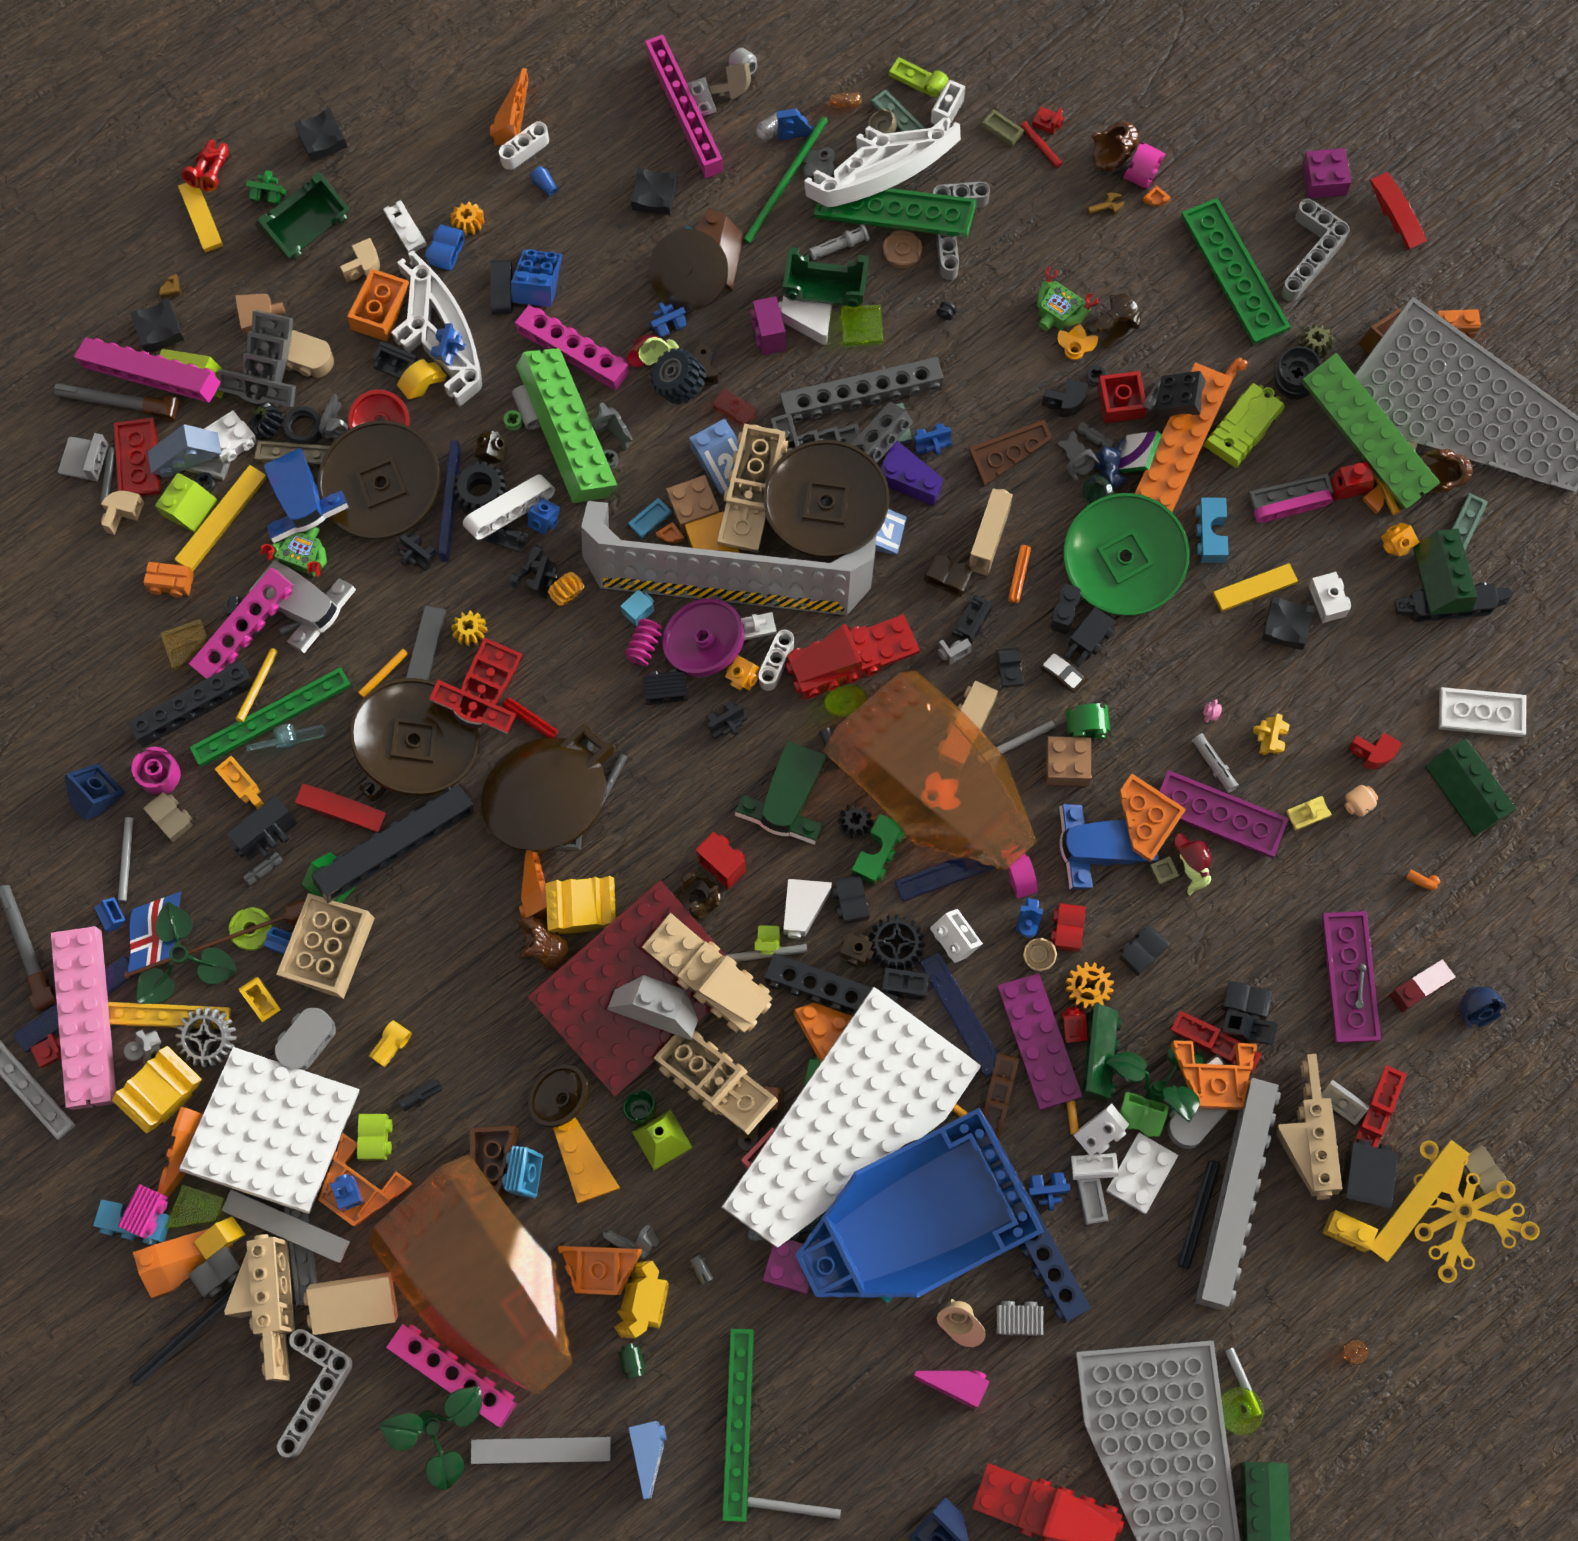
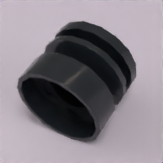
(1295, 362)

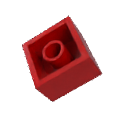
(1121, 397)
(721, 860)

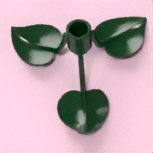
(214, 965)
(1180, 1099)
(402, 1432)

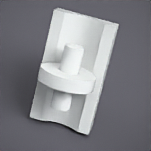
(759, 625)

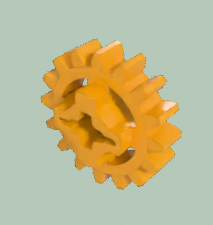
(1084, 978)

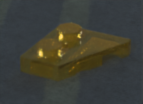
(184, 642)

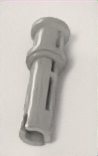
(848, 240)

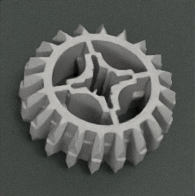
(207, 1027)

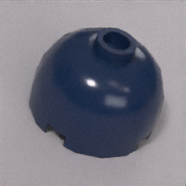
(1480, 1006)

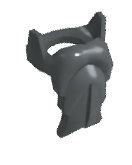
(612, 421)
(330, 422)
(1080, 459)
(644, 1241)

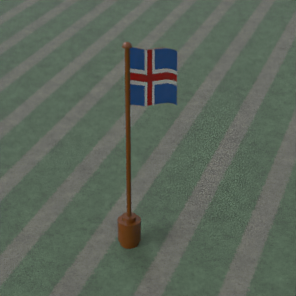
(150, 951)

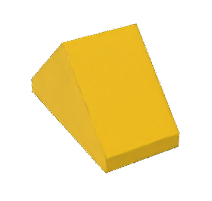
(259, 999)
(219, 1236)

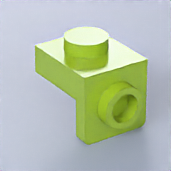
(768, 939)

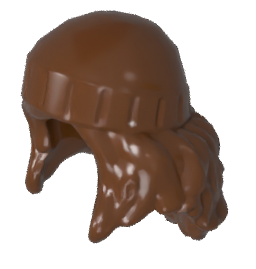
(1115, 145)
(1449, 468)
(542, 944)

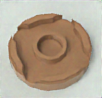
(902, 249)

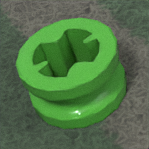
(513, 414)

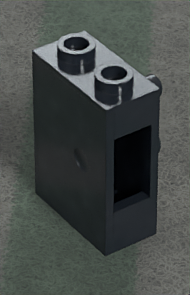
(262, 830)

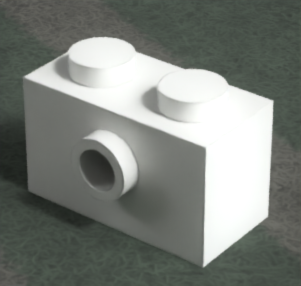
(1329, 597)

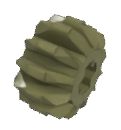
(1316, 339)

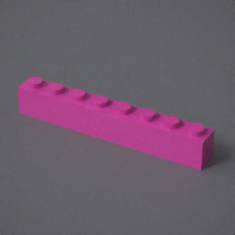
(684, 106)
(147, 369)

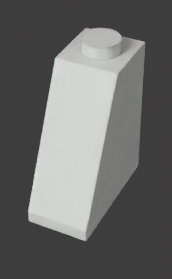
(807, 317)
(803, 905)

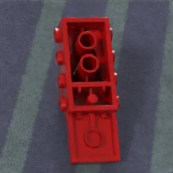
(849, 656)
(1044, 1509)

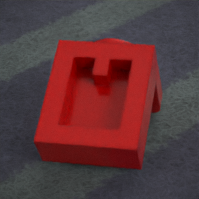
(1048, 120)
(1074, 1025)
(47, 1051)

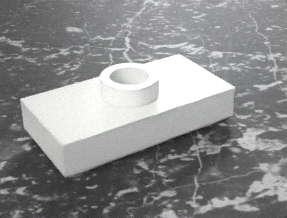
(1094, 1166)

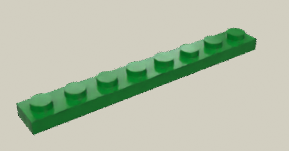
(270, 717)
(738, 1425)

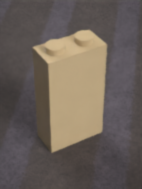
(990, 531)
(351, 1303)

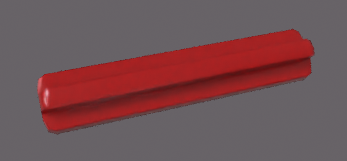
(530, 718)

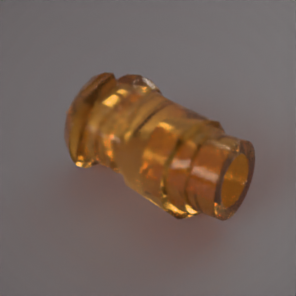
(842, 100)

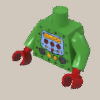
(1060, 305)
(299, 552)

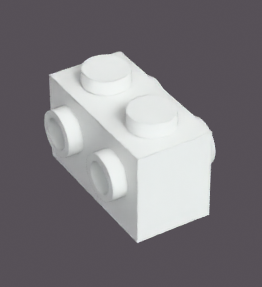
(956, 936)
(1101, 1130)

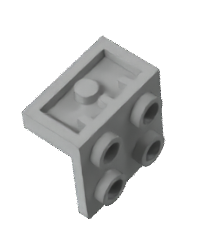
(84, 457)

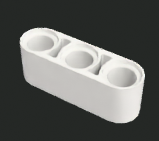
(526, 137)
(776, 669)

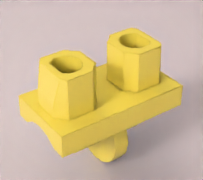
(1308, 813)

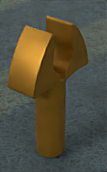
(1111, 197)

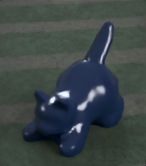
(1109, 464)

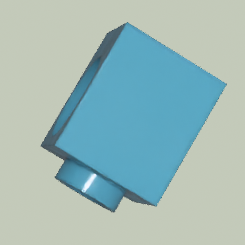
(637, 607)

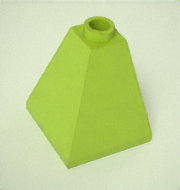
(665, 1147)

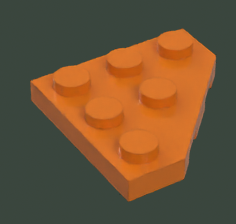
(1148, 816)
(821, 1026)

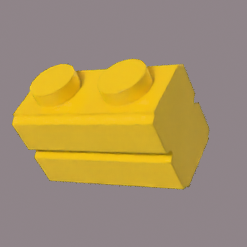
(1350, 1231)

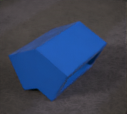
(110, 914)
(277, 940)

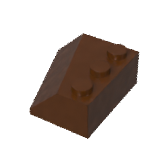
(727, 235)

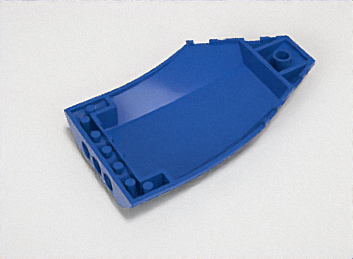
(920, 1216)

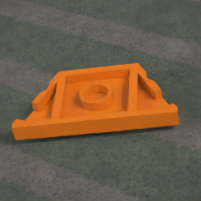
(599, 1268)

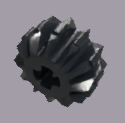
(266, 420)
(864, 821)

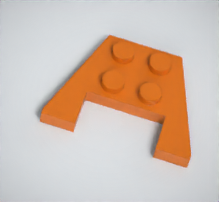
(1215, 1084)
(373, 1197)

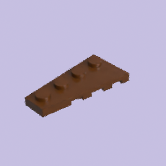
(1005, 451)

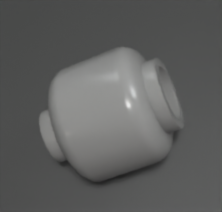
(743, 56)

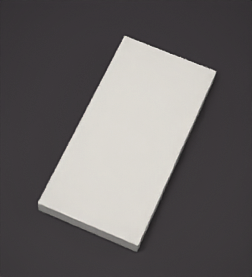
(1482, 712)

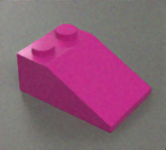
(960, 1385)

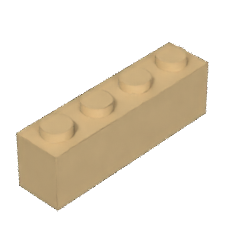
(978, 703)

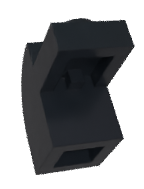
(1068, 402)
(1009, 667)
(1249, 1030)

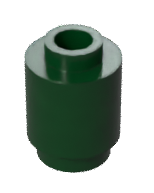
(631, 1361)

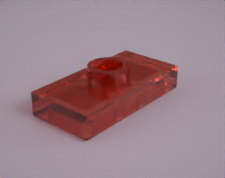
(735, 407)

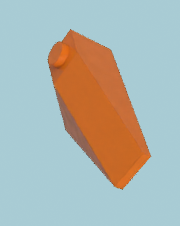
(509, 117)
(533, 888)
(184, 1131)
(168, 1263)

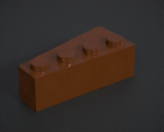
(489, 1152)

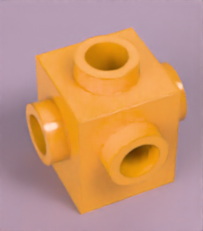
(1399, 539)
(742, 673)

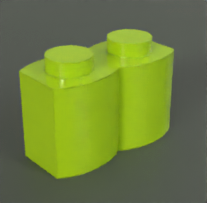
(373, 1137)

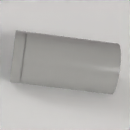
(525, 408)

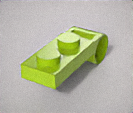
(918, 78)

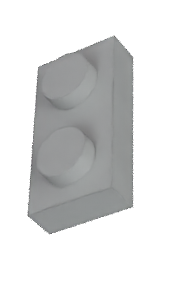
(1345, 1102)

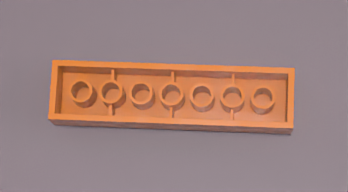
(1183, 442)

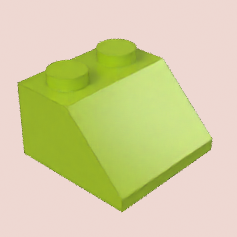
(186, 503)

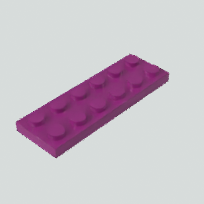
(1225, 814)
(1345, 948)
(1039, 1042)

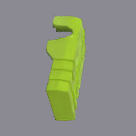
(1245, 424)

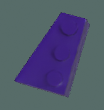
(910, 475)

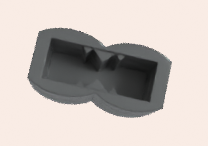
(216, 1272)

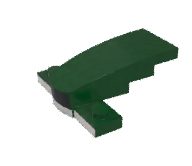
(788, 795)

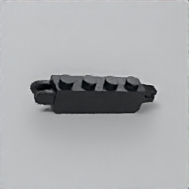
(1487, 600)

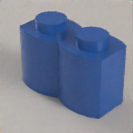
(445, 247)

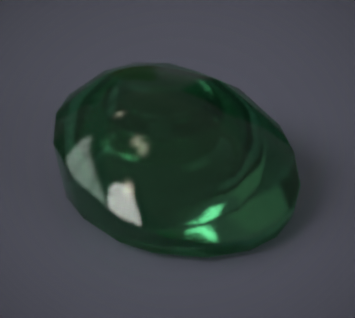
(1096, 488)

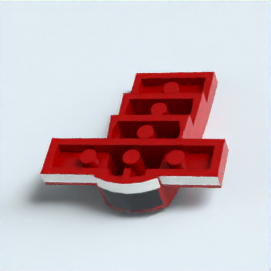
(482, 688)

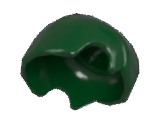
(639, 1107)

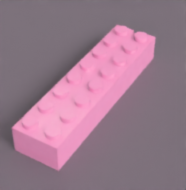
(83, 1018)

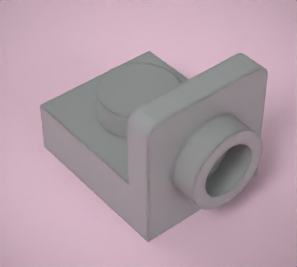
(956, 651)

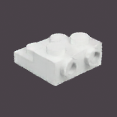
(233, 436)

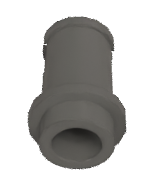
(701, 1269)

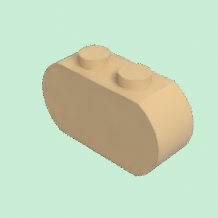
(309, 355)

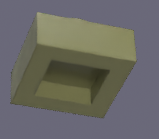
(1164, 871)

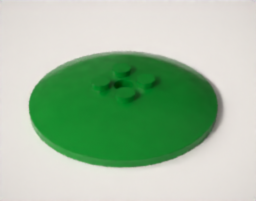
(1133, 526)

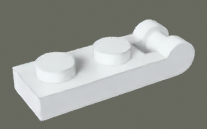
(405, 227)

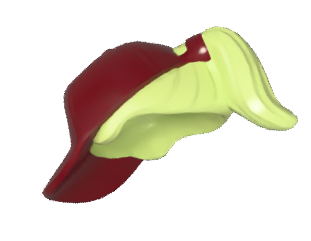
(647, 350)
(1196, 861)

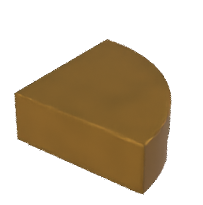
(170, 287)

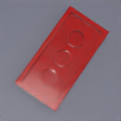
(132, 445)

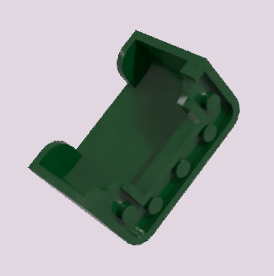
(303, 217)
(825, 281)

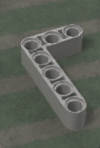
(1329, 238)
(951, 258)
(316, 1391)

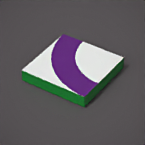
(1139, 451)

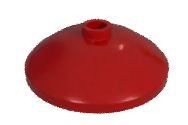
(377, 405)

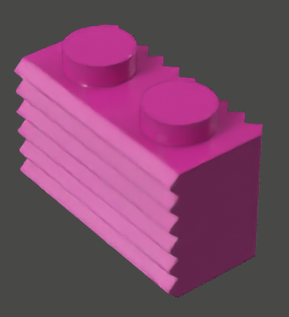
(143, 1211)

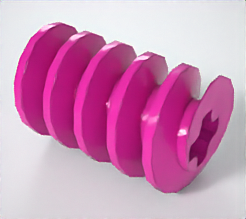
(642, 642)

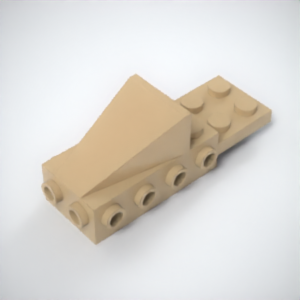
(744, 509)
(708, 974)
(715, 1080)
(1312, 1140)
(258, 1295)

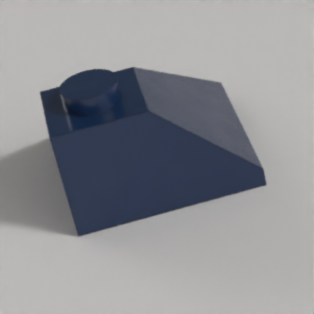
(91, 791)
(942, 1524)

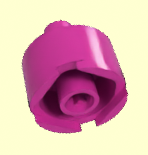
(1144, 165)
(163, 764)

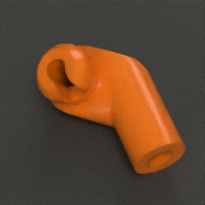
(1238, 364)
(1422, 881)

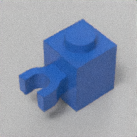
(346, 1192)

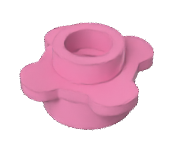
(1212, 711)

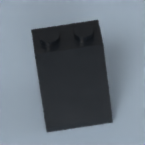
(1369, 1173)

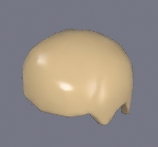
(1040, 954)

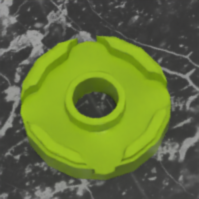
(242, 920)

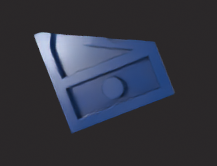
(792, 124)

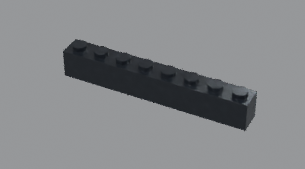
(392, 843)

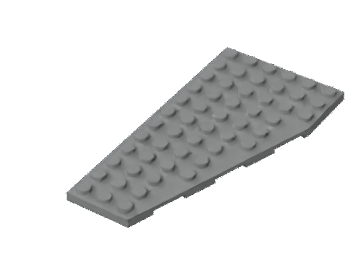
(1465, 399)
(1162, 1438)

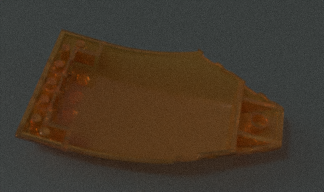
(934, 772)
(476, 1276)

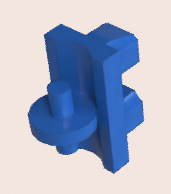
(676, 317)
(450, 344)
(933, 440)
(1029, 918)
(1038, 1189)

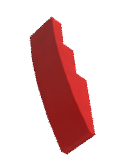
(1398, 209)
(340, 808)
(1209, 1038)
(1381, 1105)

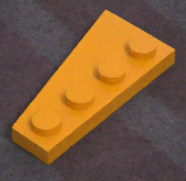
(583, 1163)

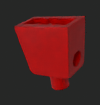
(1355, 481)

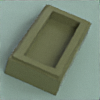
(1002, 128)

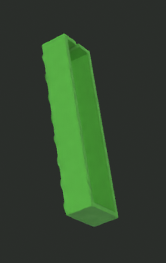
(566, 425)
(1370, 431)

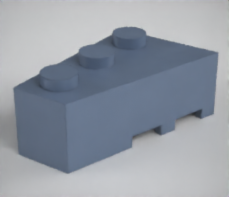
(183, 450)

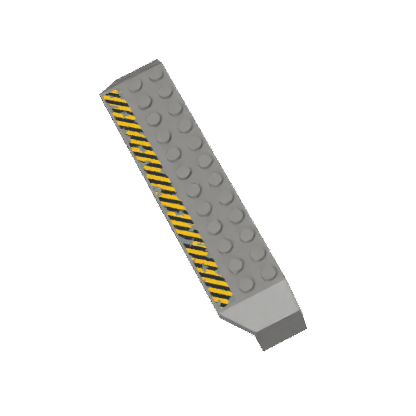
(722, 574)

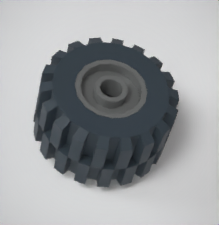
(678, 376)

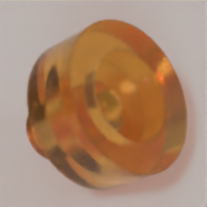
(1350, 1352)

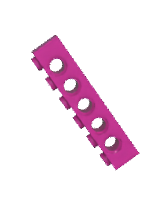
(611, 376)
(217, 643)
(401, 1346)

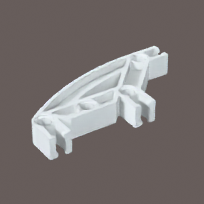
(882, 163)
(429, 294)

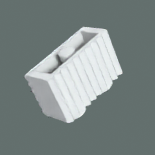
(948, 102)

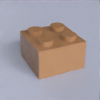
(691, 501)
(1068, 761)

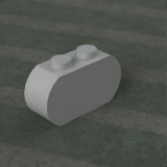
(305, 1039)
(1190, 1134)

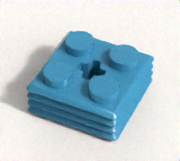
(523, 1172)

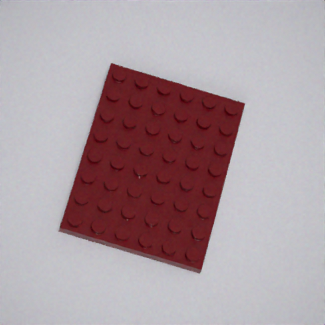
(581, 989)

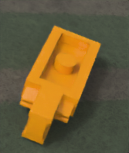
(239, 781)

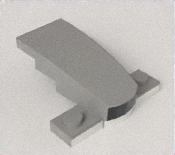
(309, 605)

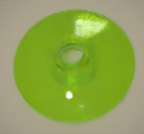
(845, 700)
(1234, 1419)

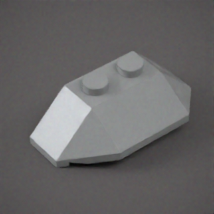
(656, 1005)

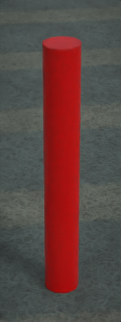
(1041, 144)

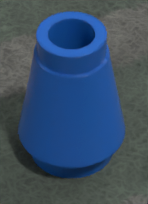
(543, 180)

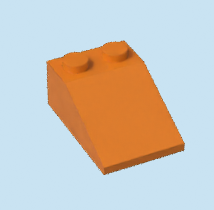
(378, 305)

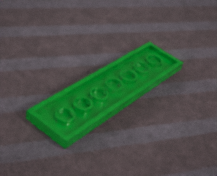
(906, 211)
(1235, 271)

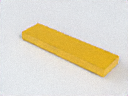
(201, 217)
(1255, 587)

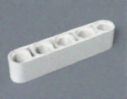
(508, 507)

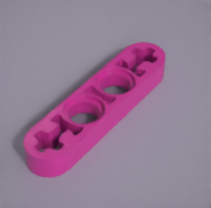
(1293, 506)

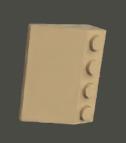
(326, 945)

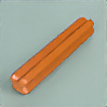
(1019, 574)

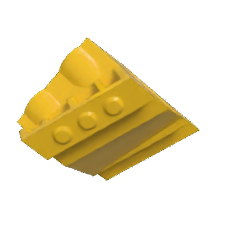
(580, 904)
(157, 1090)
(642, 1301)

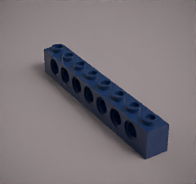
(1055, 1261)

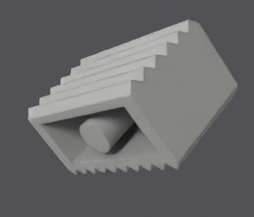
(1019, 1320)

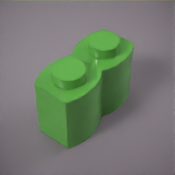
(1144, 1114)

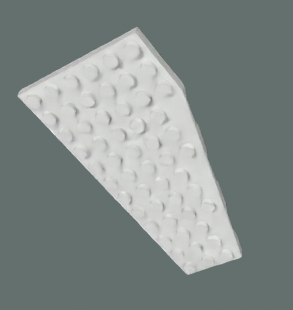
(870, 1095)

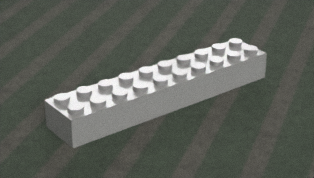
(1236, 1196)

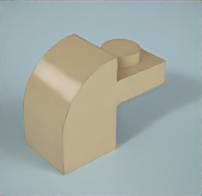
(366, 260)
(120, 505)

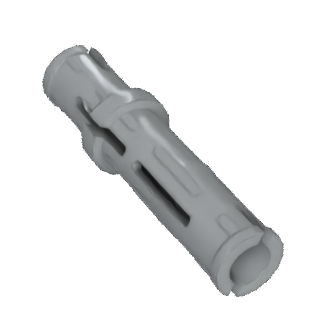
(1220, 770)

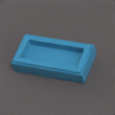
(650, 518)

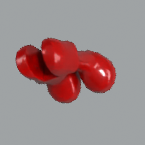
(206, 158)

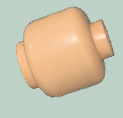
(1361, 800)

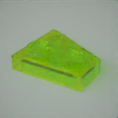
(195, 1208)

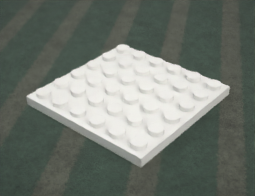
(270, 1130)

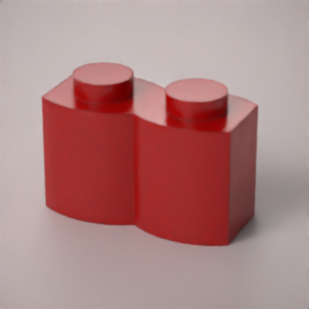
(1068, 927)

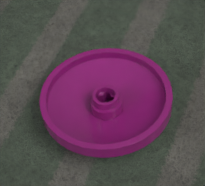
(703, 637)

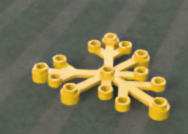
(1501, 1221)

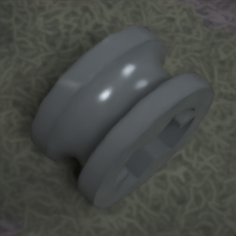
(610, 453)

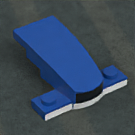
(299, 496)
(1093, 844)

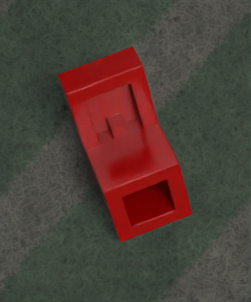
(1376, 755)

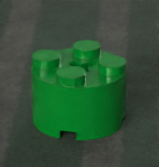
(1088, 721)

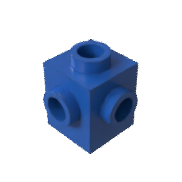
(543, 516)

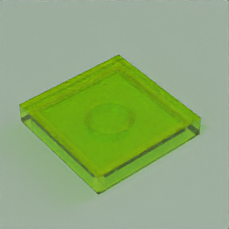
(862, 325)

